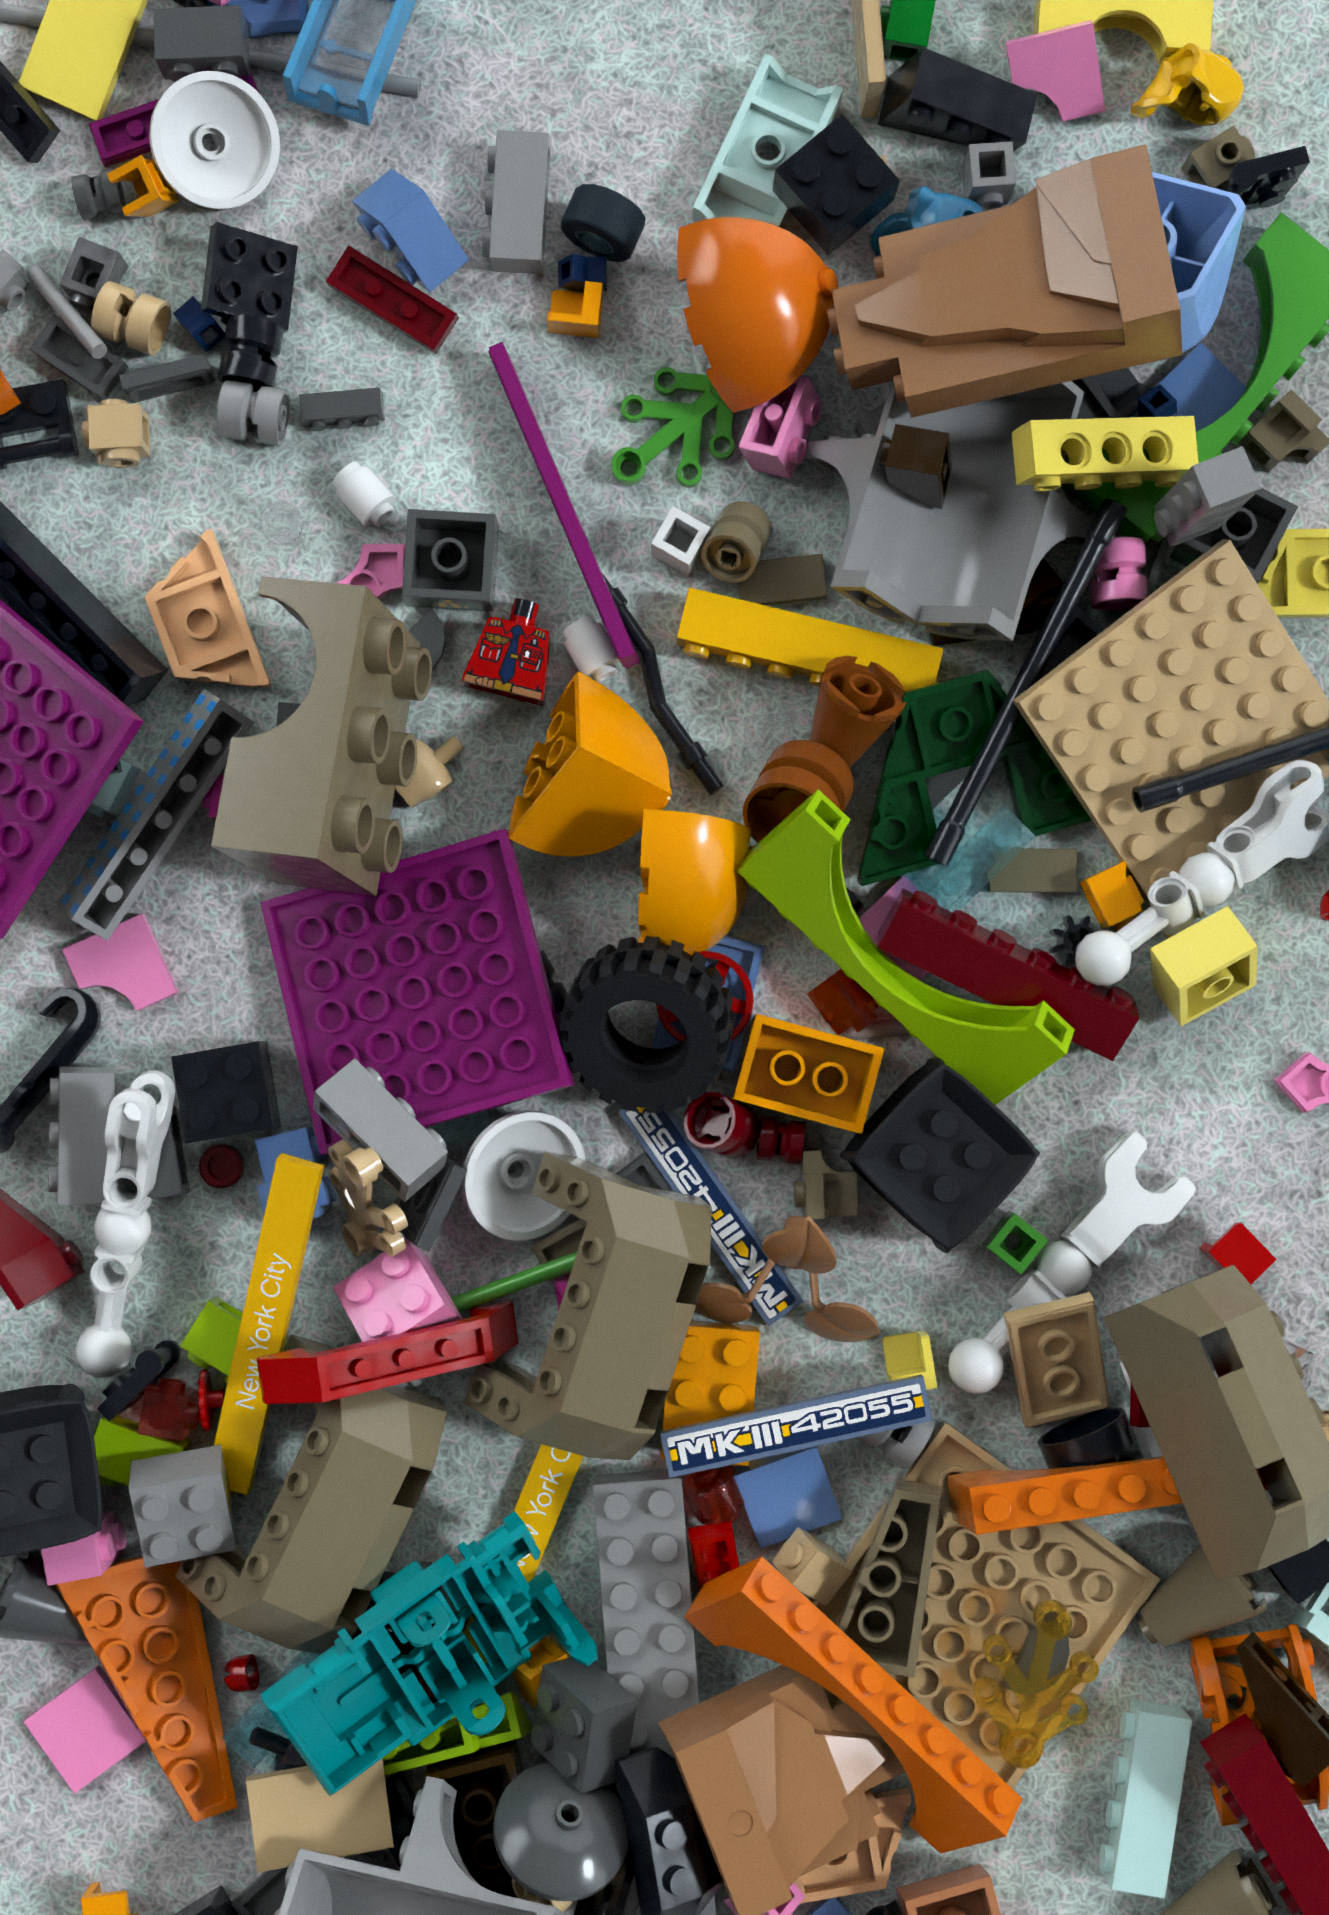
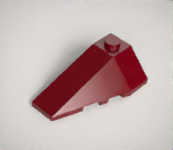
(33, 1255)

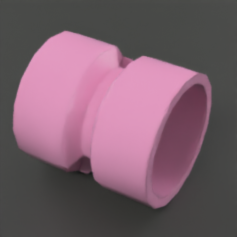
(1118, 575)

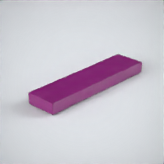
(127, 132)

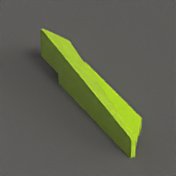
(453, 1741)

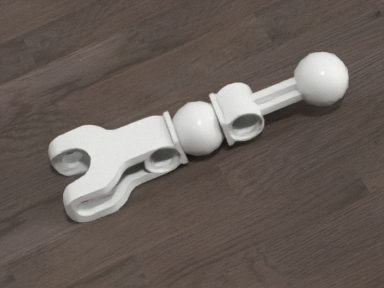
(1242, 852)
(123, 1223)
(1067, 1264)

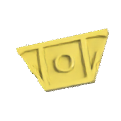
(1299, 575)

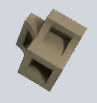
(1285, 433)
(825, 1190)

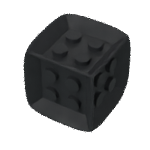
(941, 1154)
(46, 1469)

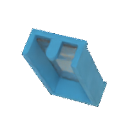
(345, 55)

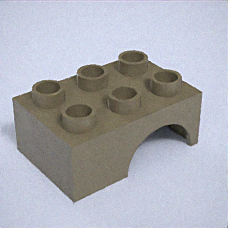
(320, 787)

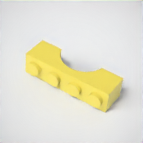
(1161, 23)

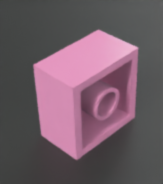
(396, 1295)

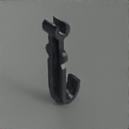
(59, 1054)

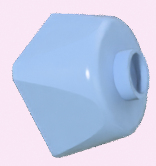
(1201, 242)

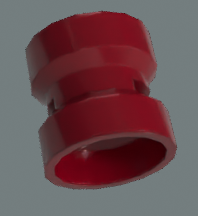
(790, 1142)

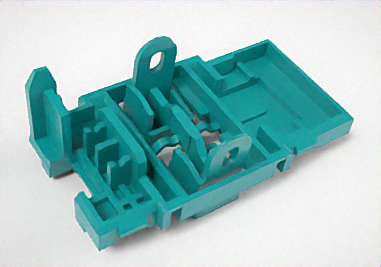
(357, 1706)

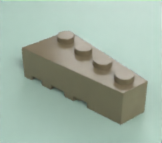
(892, 1583)

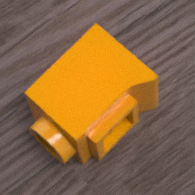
(149, 184)
(1113, 897)

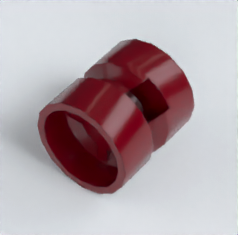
(721, 1125)

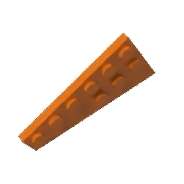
(158, 1660)

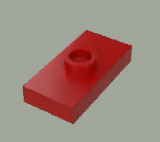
(713, 1551)

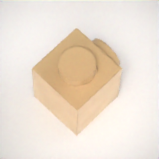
(812, 1566)

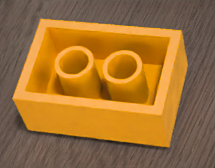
(808, 1073)
(713, 1375)

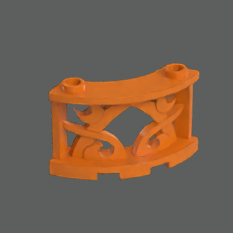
(1220, 1679)

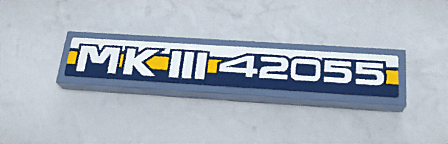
(730, 1230)
(795, 1426)

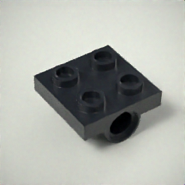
(248, 275)

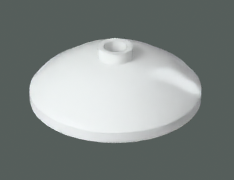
(242, 132)
(503, 1200)

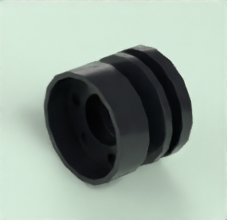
(1090, 1440)

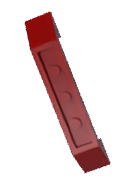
(389, 1360)

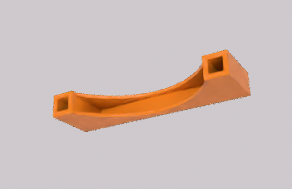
(1026, 1498)
(764, 1614)

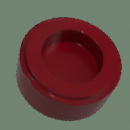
(221, 1166)

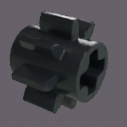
(1063, 945)

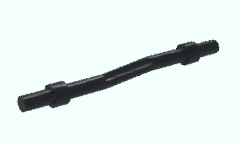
(691, 753)

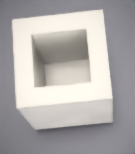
(680, 540)

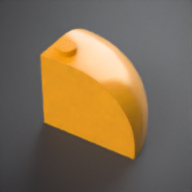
(589, 775)
(691, 877)

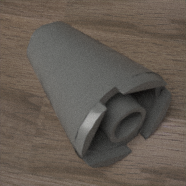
(33, 1609)

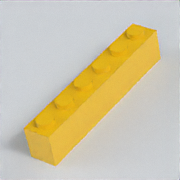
(794, 641)

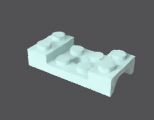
(773, 111)

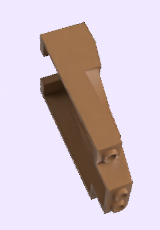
(1017, 293)

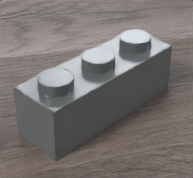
(342, 408)

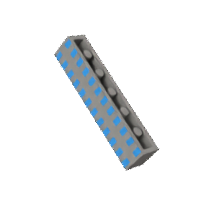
(154, 816)

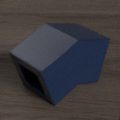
(577, 269)
(199, 324)
(1157, 403)

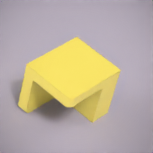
(909, 1356)

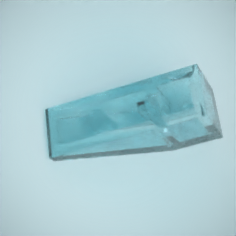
(978, 860)

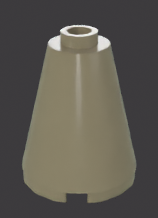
(1196, 1603)
(1226, 1890)

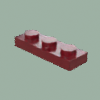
(392, 299)

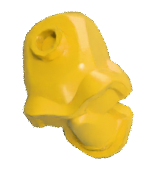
(1196, 85)

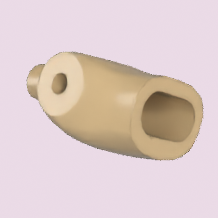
(431, 773)

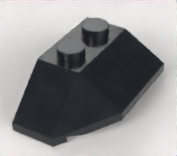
(665, 1836)

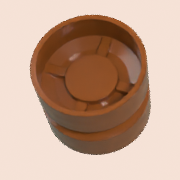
(790, 778)

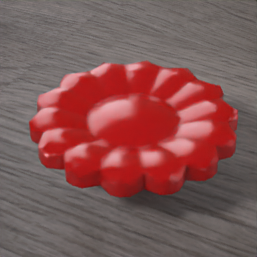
(208, 1399)

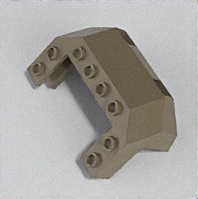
(616, 1320)
(1229, 1425)
(330, 1520)

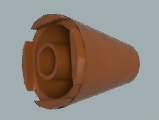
(855, 706)

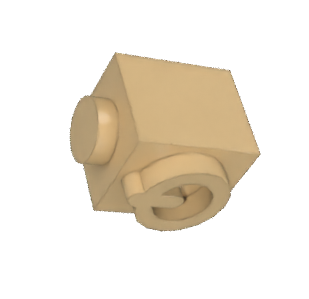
(117, 433)

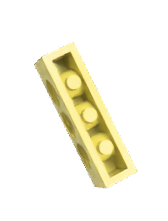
(1167, 440)

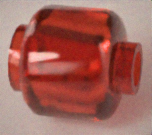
(713, 1495)

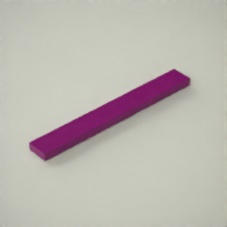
(563, 506)

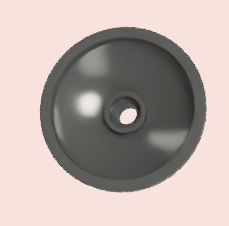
(554, 1855)

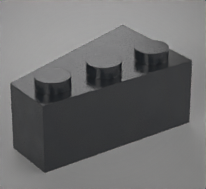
(955, 102)

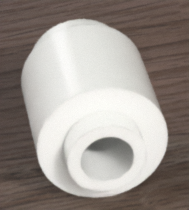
(364, 494)
(591, 649)

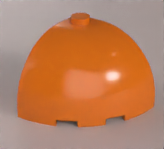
(753, 305)

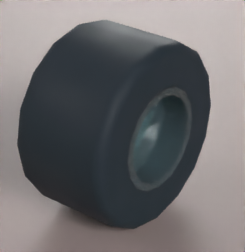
(603, 222)

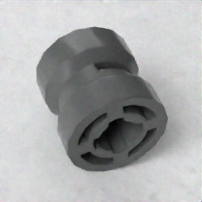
(97, 194)

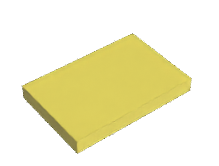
(81, 52)

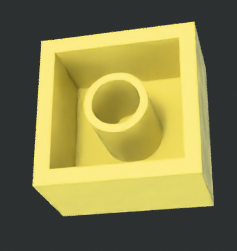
(1204, 966)

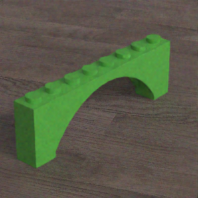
(1293, 305)

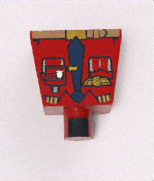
(512, 656)

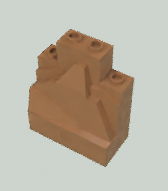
(778, 1781)

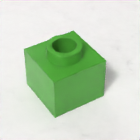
(1030, 1242)

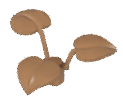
(798, 1247)

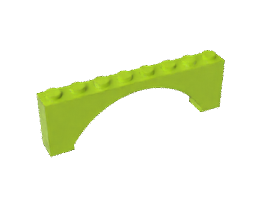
(985, 1043)

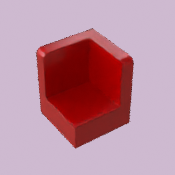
(1239, 1249)

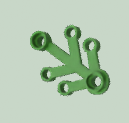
(683, 419)

